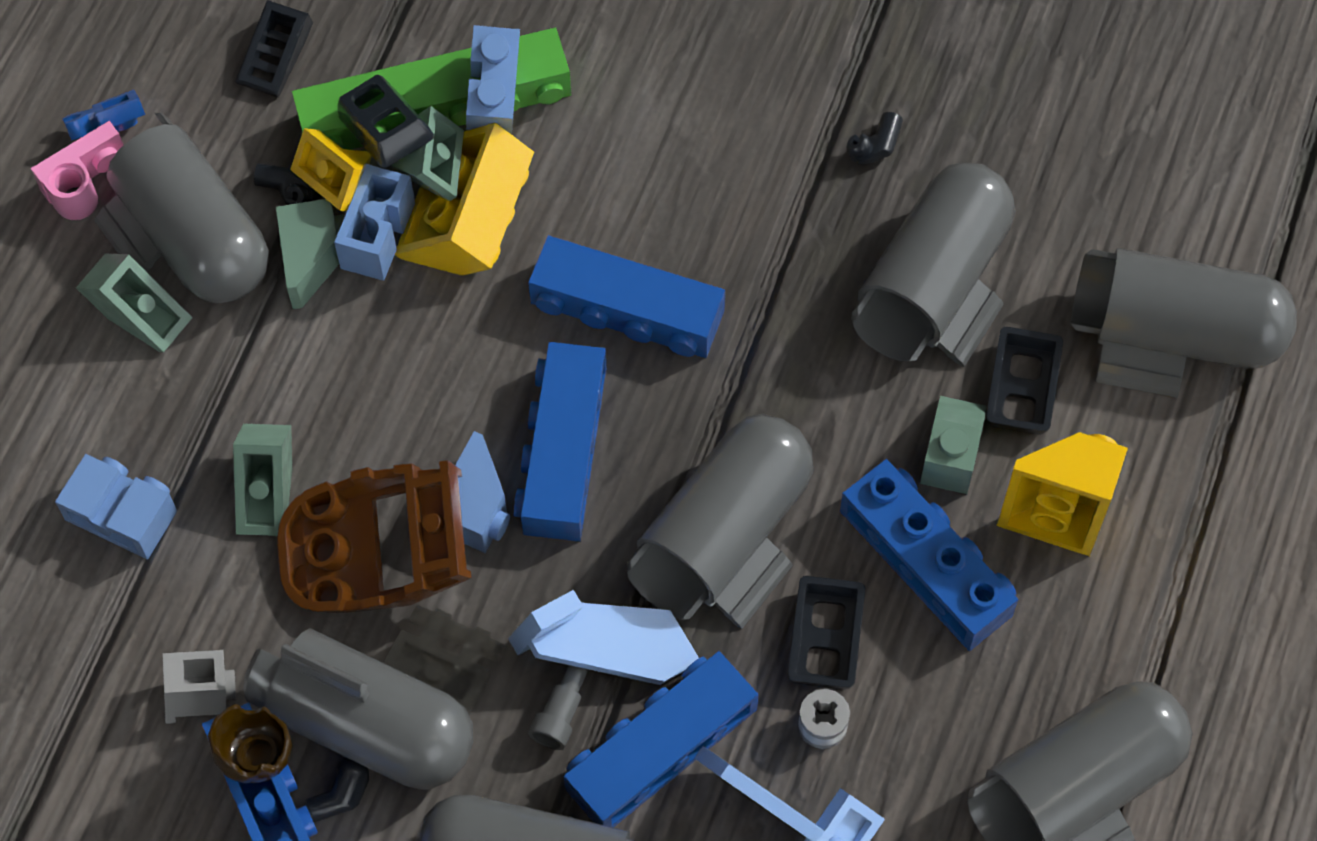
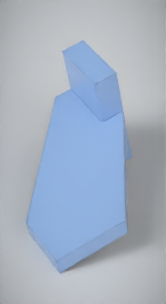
(607, 639)
(841, 821)

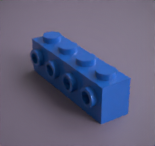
(929, 554)
(269, 807)

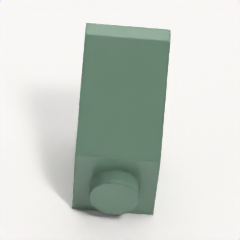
(437, 162)
(307, 246)
(134, 300)
(953, 445)
(262, 477)

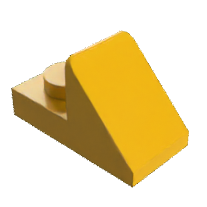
(329, 167)

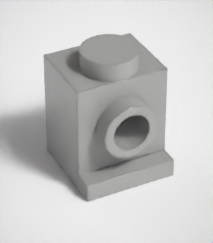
(196, 684)

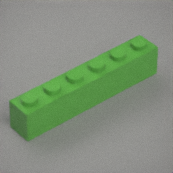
(439, 83)

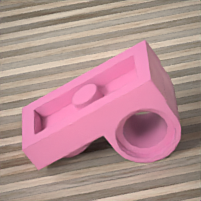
(75, 168)

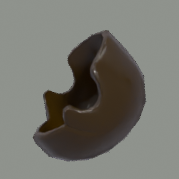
(249, 744)

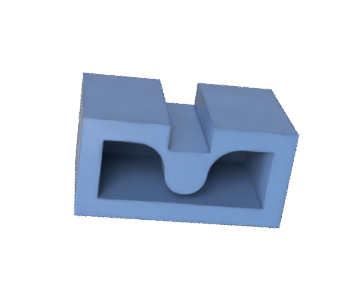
(495, 62)
(376, 210)
(115, 506)

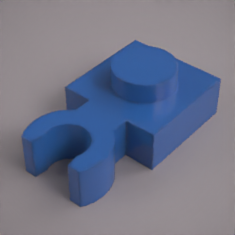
(119, 110)

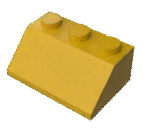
(468, 231)
(1064, 491)

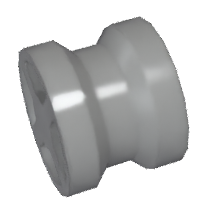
(823, 729)

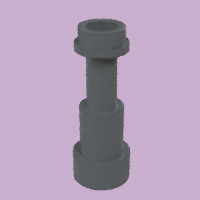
(553, 725)

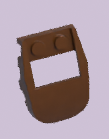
(333, 540)

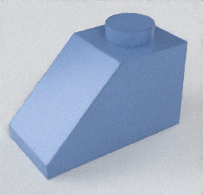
(480, 496)

